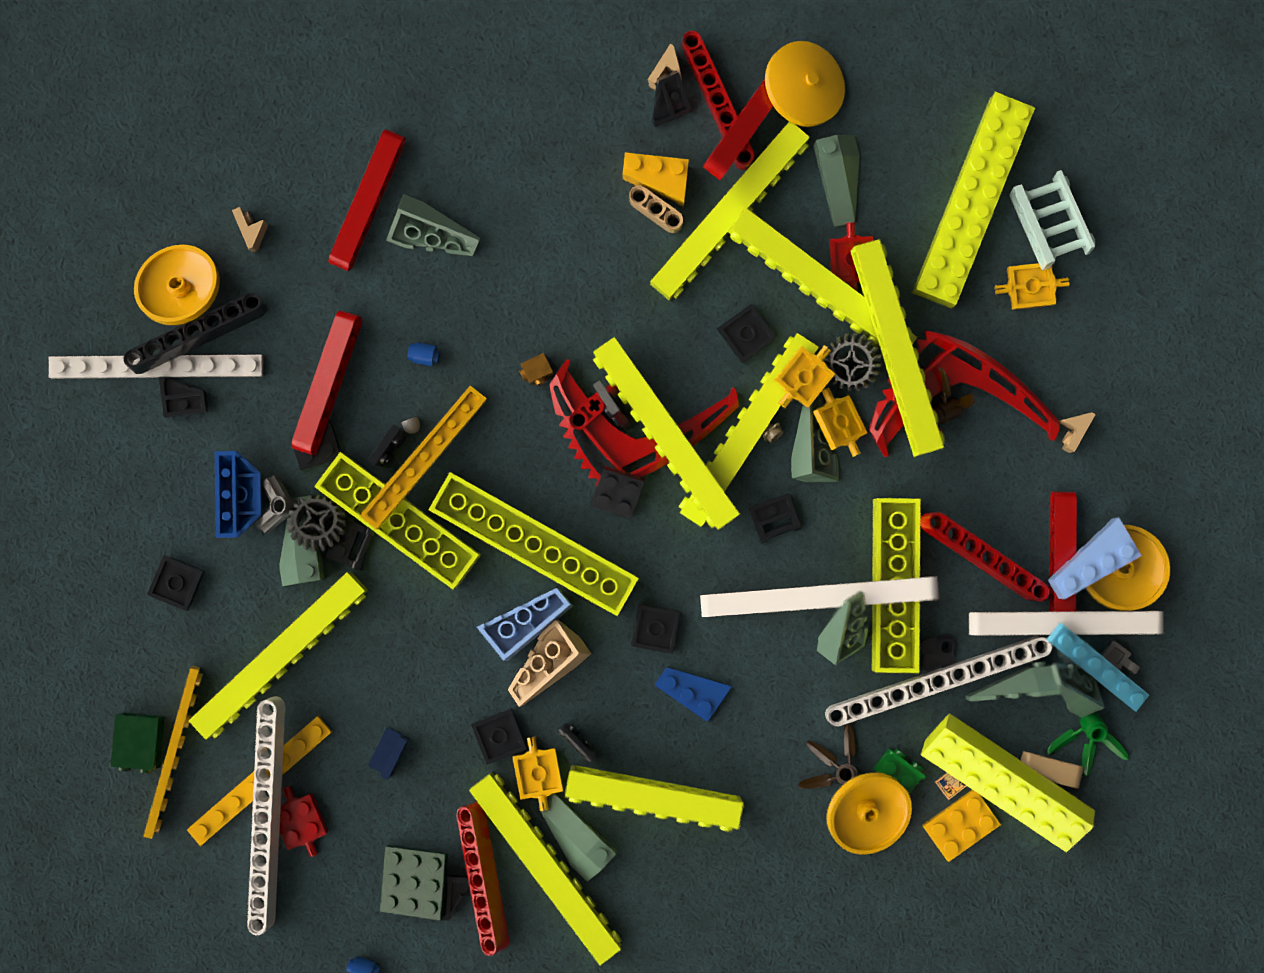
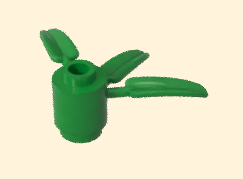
(1096, 731)

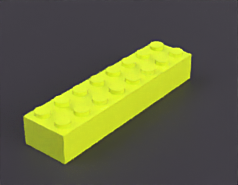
(405, 528)
(896, 558)
(1008, 783)
(654, 797)

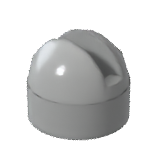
(411, 425)

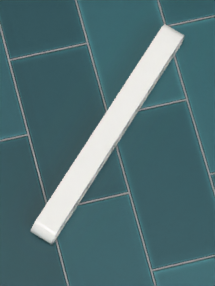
(818, 596)
(928, 688)
(260, 824)

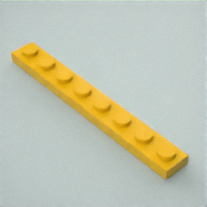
(423, 458)
(171, 761)
(243, 793)

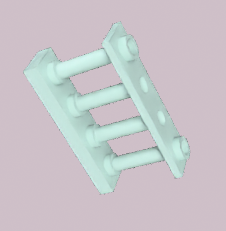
(1036, 235)

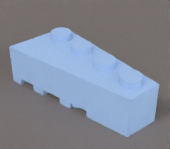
(1099, 557)
(519, 627)

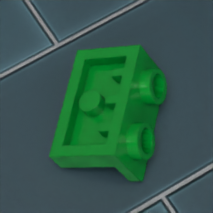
(894, 765)

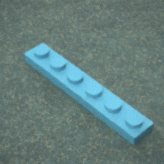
(1097, 667)

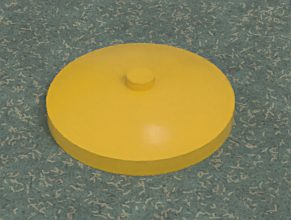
(804, 83)
(176, 284)
(1138, 581)
(869, 813)

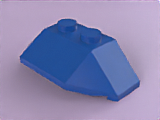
(236, 494)

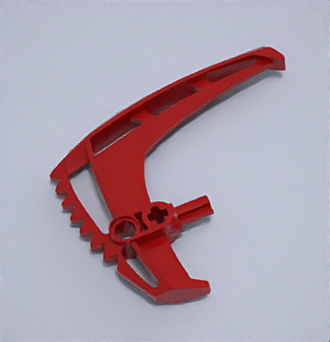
(958, 372)
(612, 443)

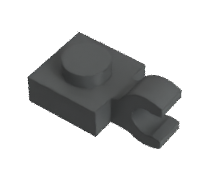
(1119, 657)

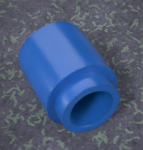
(423, 354)
(362, 965)

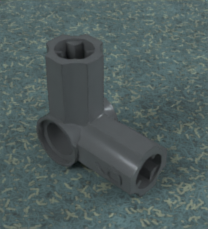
(279, 507)

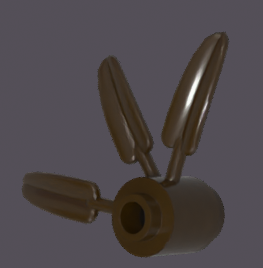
(950, 408)
(830, 760)

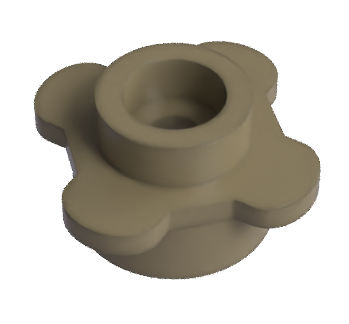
(773, 432)

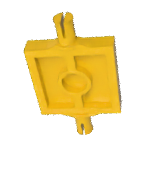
(1031, 286)
(804, 377)
(840, 422)
(537, 773)

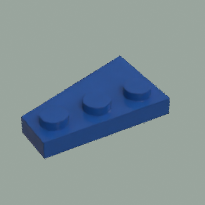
(692, 691)

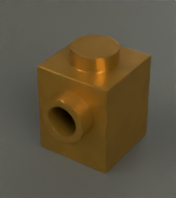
(536, 370)

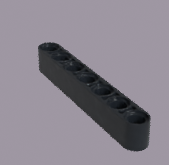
(185, 331)

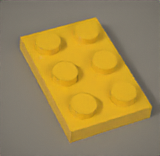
(961, 825)

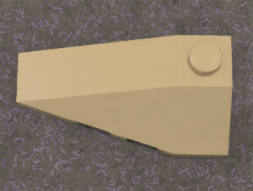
(551, 659)

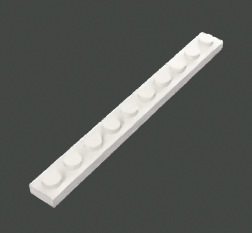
(180, 366)

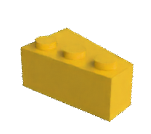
(658, 174)

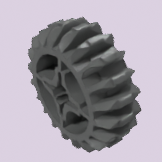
(863, 362)
(307, 507)

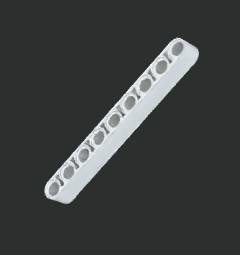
(1078, 622)

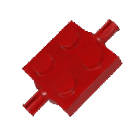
(840, 255)
(301, 821)

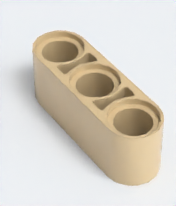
(652, 200)
(1053, 769)

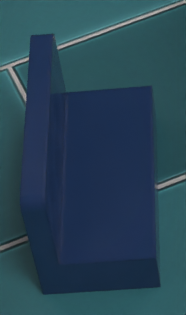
(388, 752)

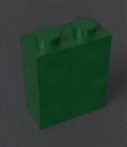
(137, 742)

